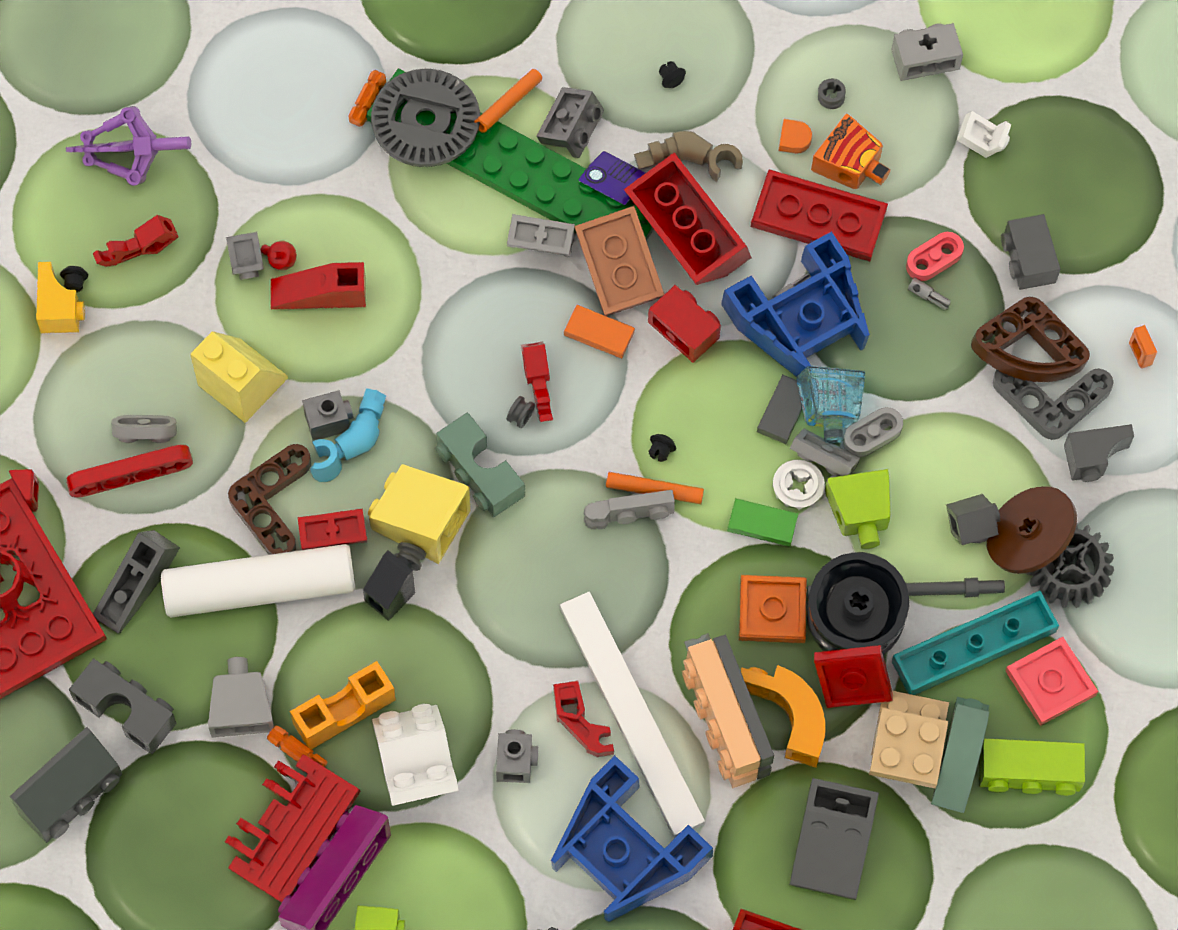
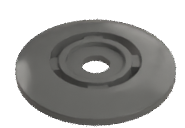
(432, 92)

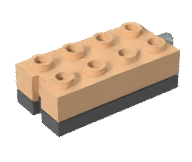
(727, 710)

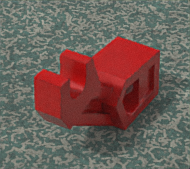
(147, 239)
(537, 374)
(584, 732)

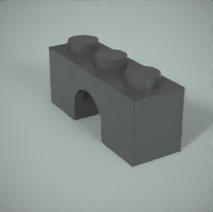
(102, 687)

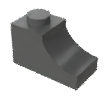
(1090, 449)

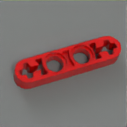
(129, 471)

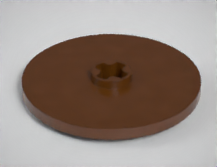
(1052, 524)

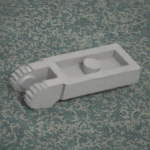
(629, 508)

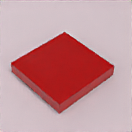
(853, 676)

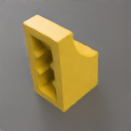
(56, 306)

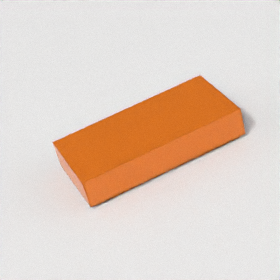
(599, 331)

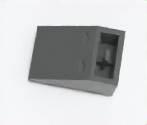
(834, 838)

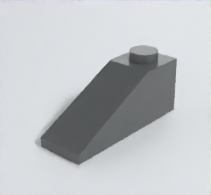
(135, 579)

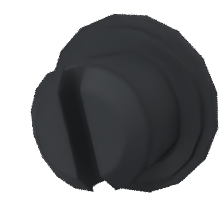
(671, 75)
(74, 277)
(661, 446)

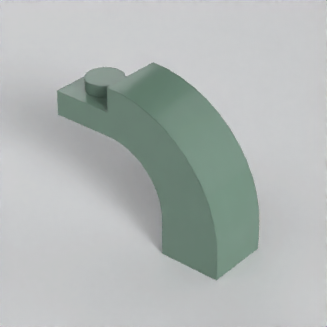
(961, 754)

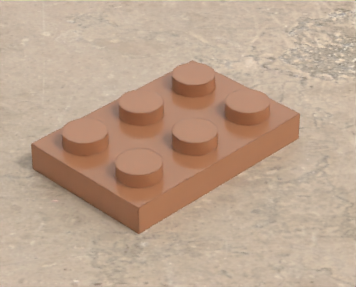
(619, 261)

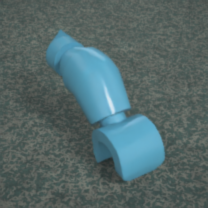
(354, 441)

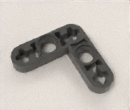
(1051, 409)

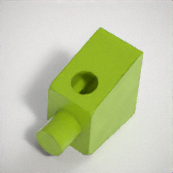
(861, 504)

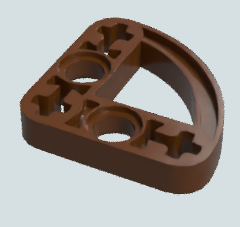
(1033, 325)

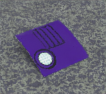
(611, 176)

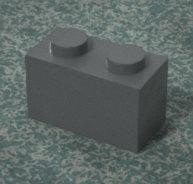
(1031, 252)

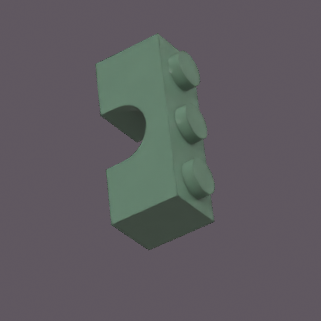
(493, 487)

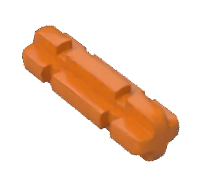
(367, 97)
(292, 746)

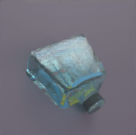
(831, 399)

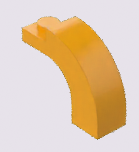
(799, 704)

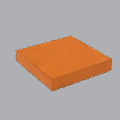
(772, 609)

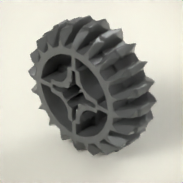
(1086, 583)

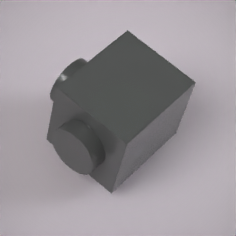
(973, 519)

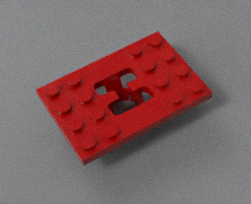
(59, 622)

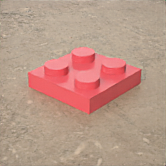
(1051, 681)

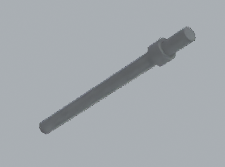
(969, 587)

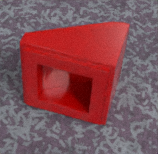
(27, 485)

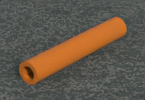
(508, 100)
(645, 485)

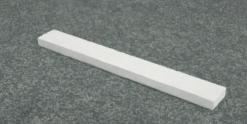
(631, 714)

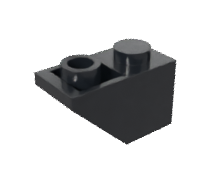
(390, 585)

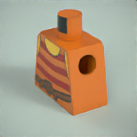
(850, 155)

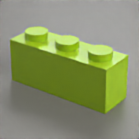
(1032, 766)

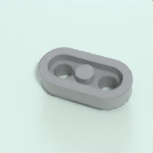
(134, 427)
(871, 433)

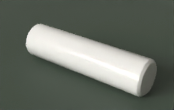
(257, 580)

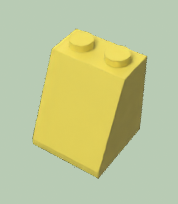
(235, 374)
(421, 510)

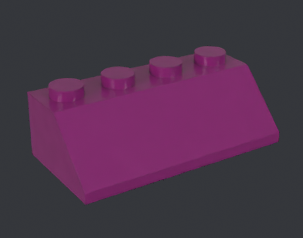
(337, 870)

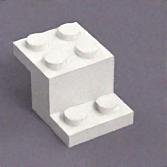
(414, 754)

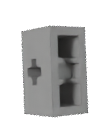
(927, 51)

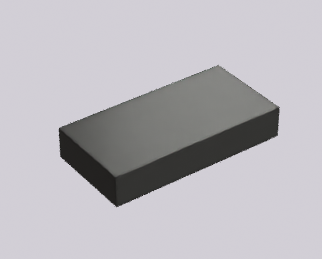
(782, 411)

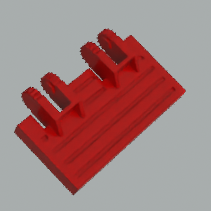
(294, 829)

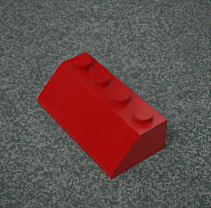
(688, 221)

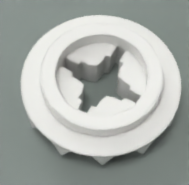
(801, 471)

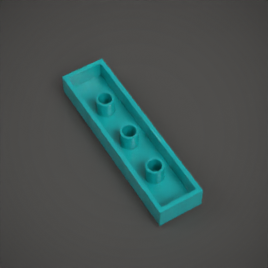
(975, 643)

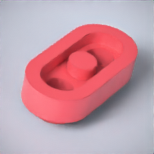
(933, 258)

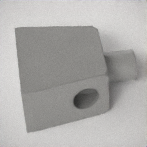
(239, 702)

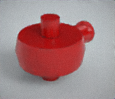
(280, 254)

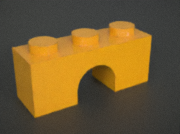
(361, 697)

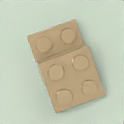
(910, 739)

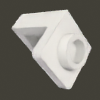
(983, 135)

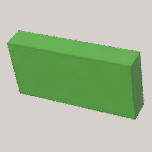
(762, 522)

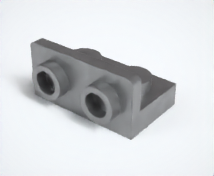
(571, 120)

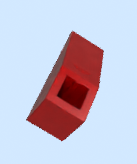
(321, 287)

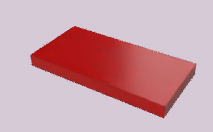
(811, 210)

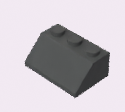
(66, 786)

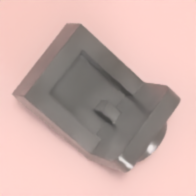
(245, 255)

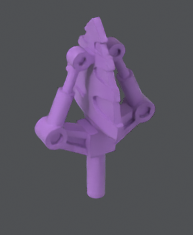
(143, 143)

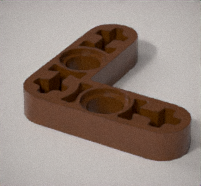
(261, 493)

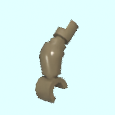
(691, 148)

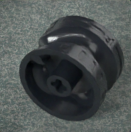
(860, 581)

